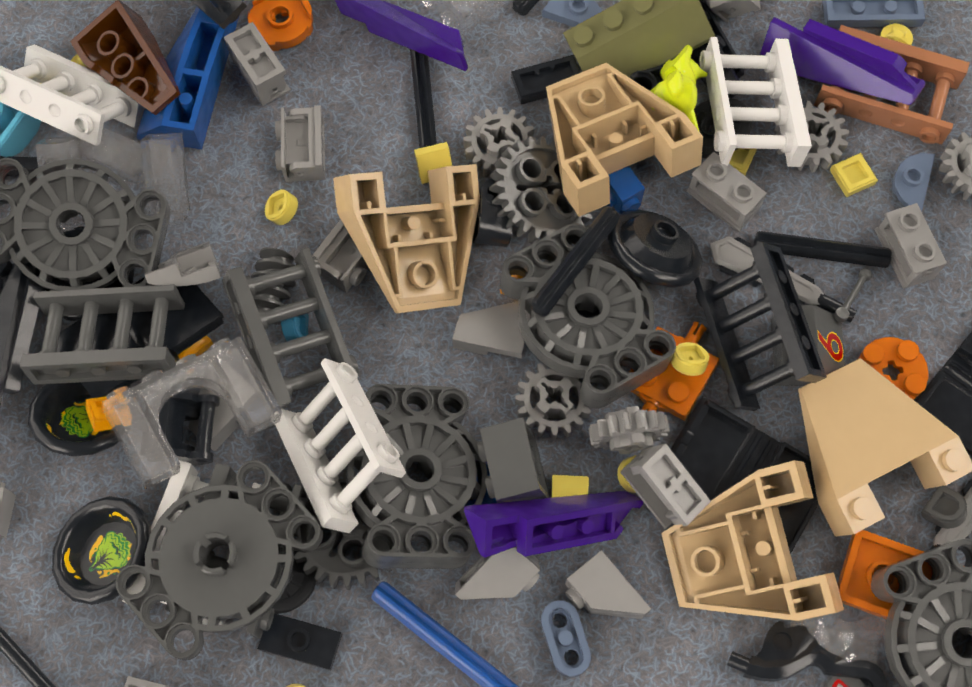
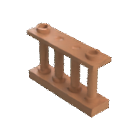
(922, 64)

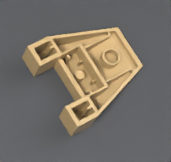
(608, 124)
(415, 249)
(864, 429)
(739, 555)

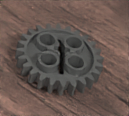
(540, 163)
(337, 567)

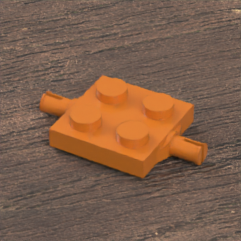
(672, 390)

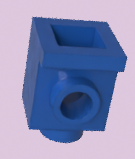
(625, 190)

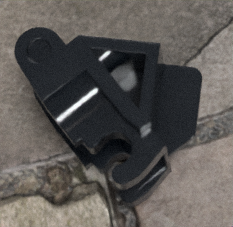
(188, 407)

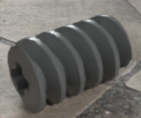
(271, 261)

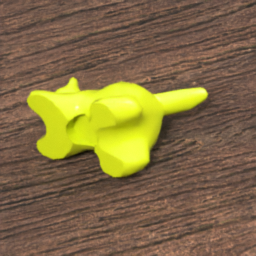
(680, 83)

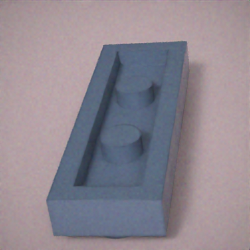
(873, 13)

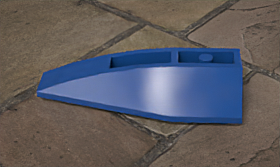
(197, 68)

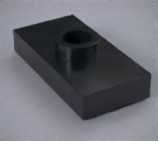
(532, 81)
(301, 641)

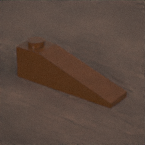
(127, 56)

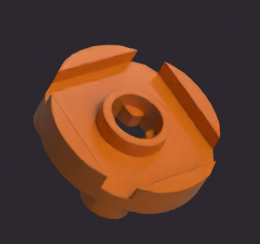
(287, 33)
(903, 356)

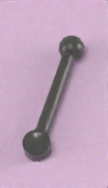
(842, 313)

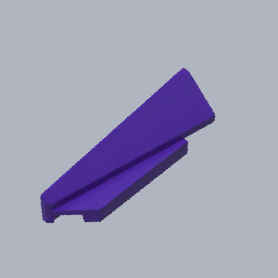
(408, 29)
(845, 61)
(549, 523)

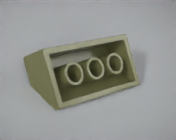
(639, 34)

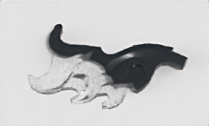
(822, 642)

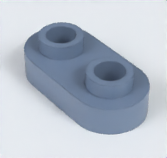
(565, 639)

